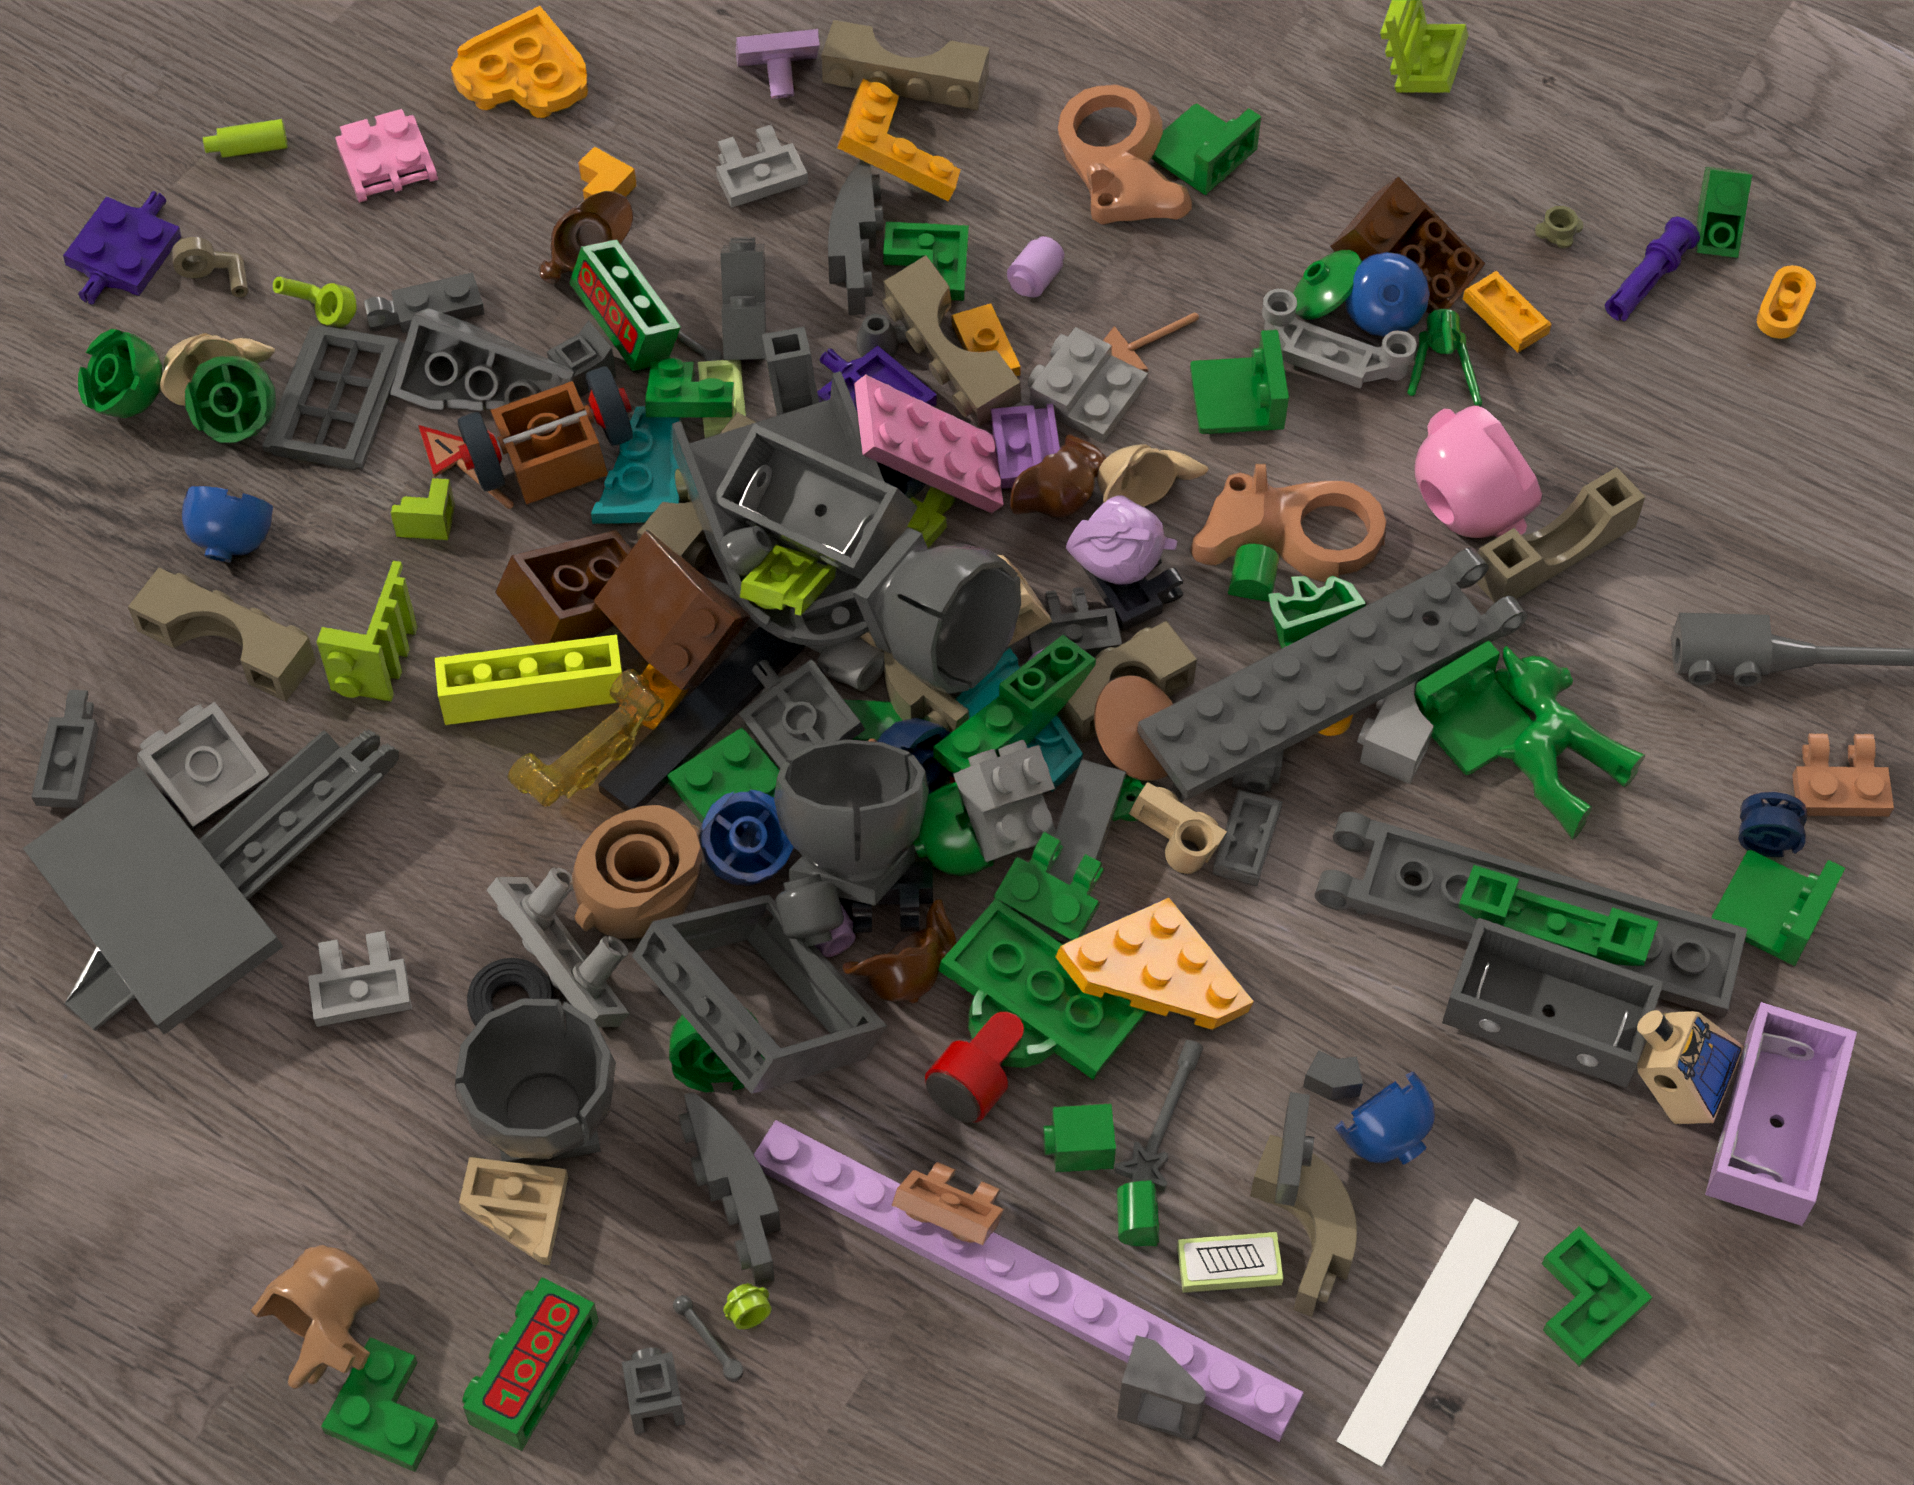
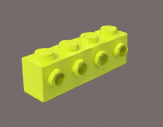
(527, 679)

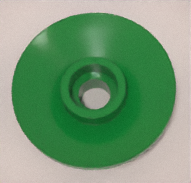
(1326, 284)

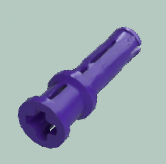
(1661, 257)

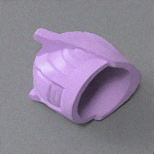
(1119, 541)

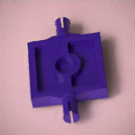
(122, 246)
(878, 366)

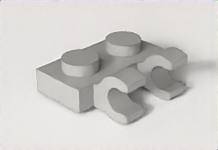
(759, 175)
(358, 991)

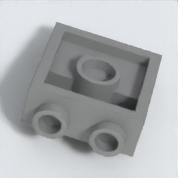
(1086, 384)
(201, 764)
(1007, 798)

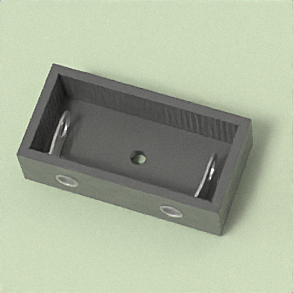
(785, 486)
(1516, 976)

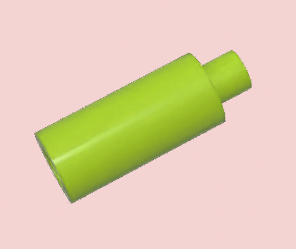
(247, 139)

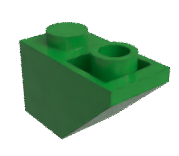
(1722, 211)

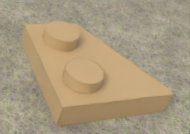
(516, 1202)

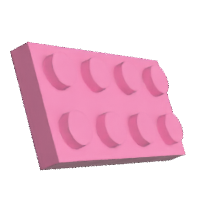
(928, 444)

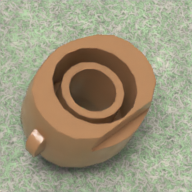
(636, 843)

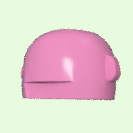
(1475, 475)

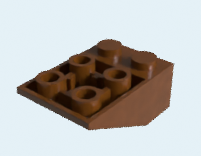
(1405, 225)

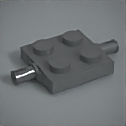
(798, 712)

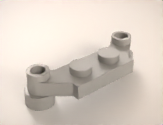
(1331, 352)

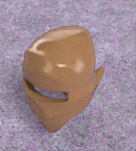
(319, 1304)

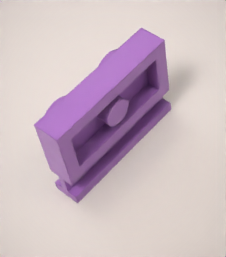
(1022, 439)

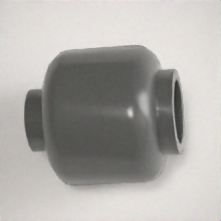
(809, 909)

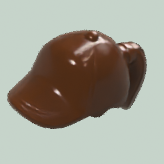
(593, 221)
(1059, 482)
(913, 963)

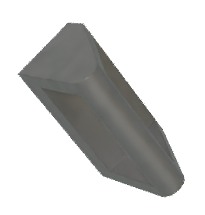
(1156, 1388)

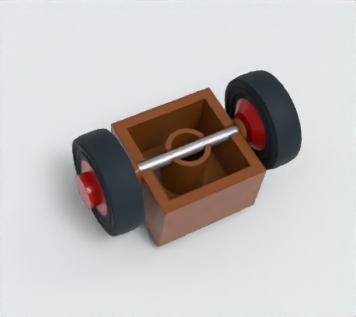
(548, 437)

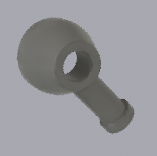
(878, 331)
(746, 548)

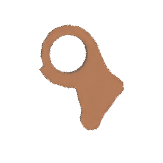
(1120, 175)
(1270, 516)

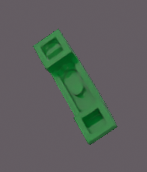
(1615, 938)

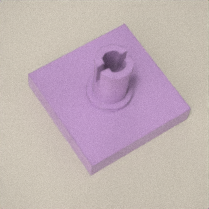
(777, 52)

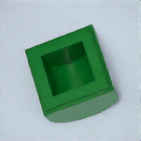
(1254, 572)
(1138, 1214)

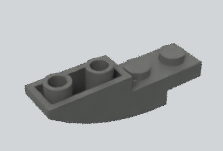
(854, 233)
(737, 1179)

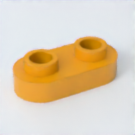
(1786, 302)

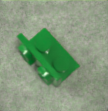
(1206, 148)
(1242, 391)
(1470, 709)
(1777, 904)

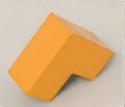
(605, 174)

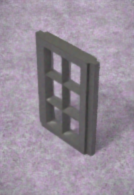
(299, 385)

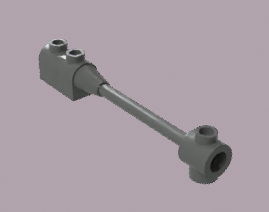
(1747, 649)

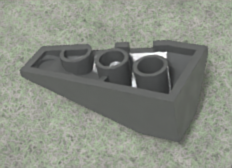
(468, 367)

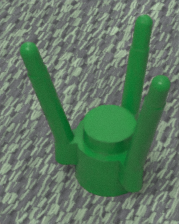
(1444, 337)

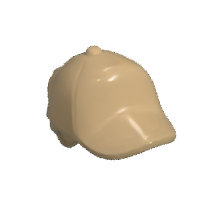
(188, 354)
(1145, 473)

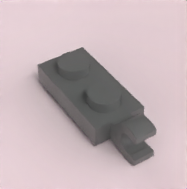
(452, 296)
(67, 754)

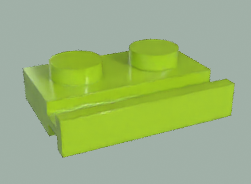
(787, 579)

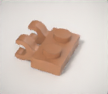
(1843, 790)
(934, 1201)

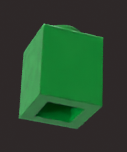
(1081, 1138)

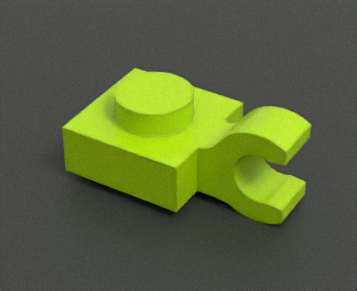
(928, 515)

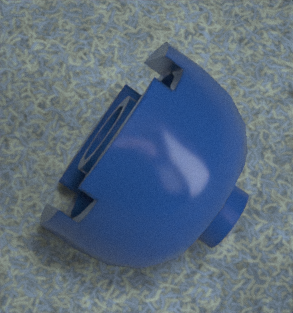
(1387, 294)
(225, 522)
(744, 838)
(1391, 1123)

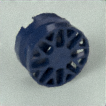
(1772, 826)

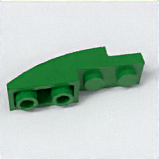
(1023, 707)

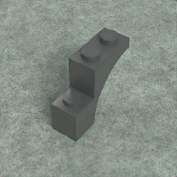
(743, 299)
(790, 369)

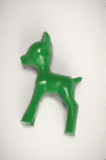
(1535, 684)

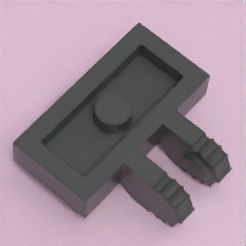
(1088, 629)

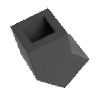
(1334, 1077)

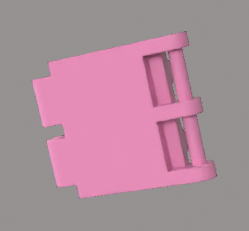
(384, 153)

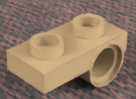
(1177, 822)

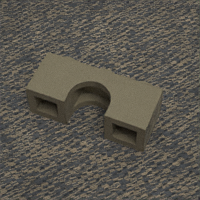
(1151, 654)

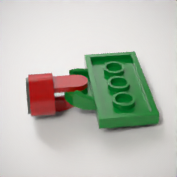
(1019, 1014)

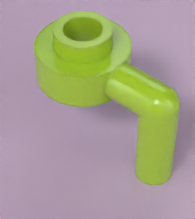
(333, 302)

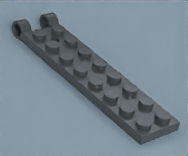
(1325, 676)
(1689, 951)

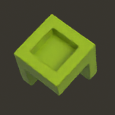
(426, 516)

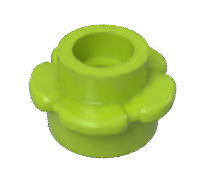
(747, 1306)

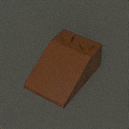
(556, 587)
(670, 612)

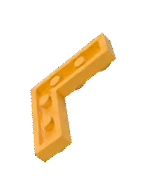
(868, 140)

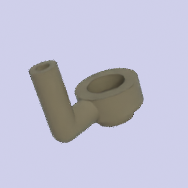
(196, 258)

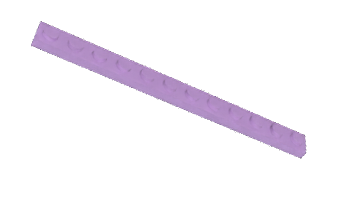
(1026, 1280)

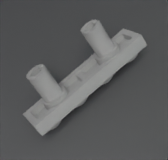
(543, 935)

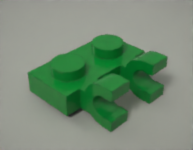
(1047, 899)

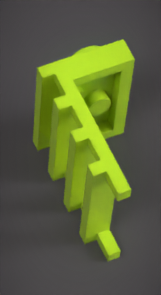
(1422, 52)
(366, 663)

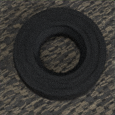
(502, 974)

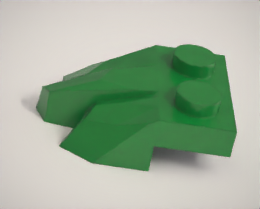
(1312, 607)

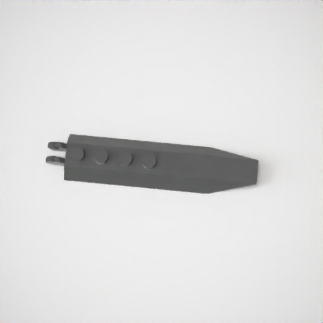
(262, 839)

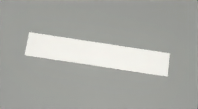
(1427, 1332)

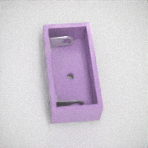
(1788, 1073)

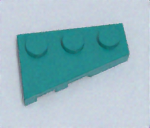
(641, 474)
(1055, 742)

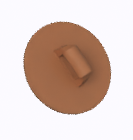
(1116, 720)

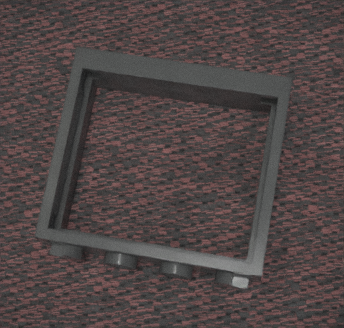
(672, 962)

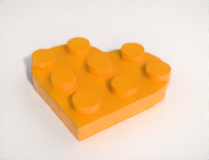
(523, 63)

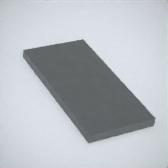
(152, 899)

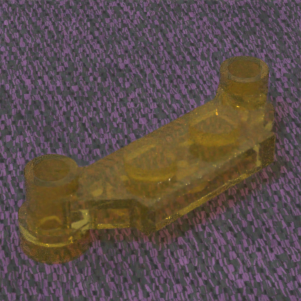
(594, 752)

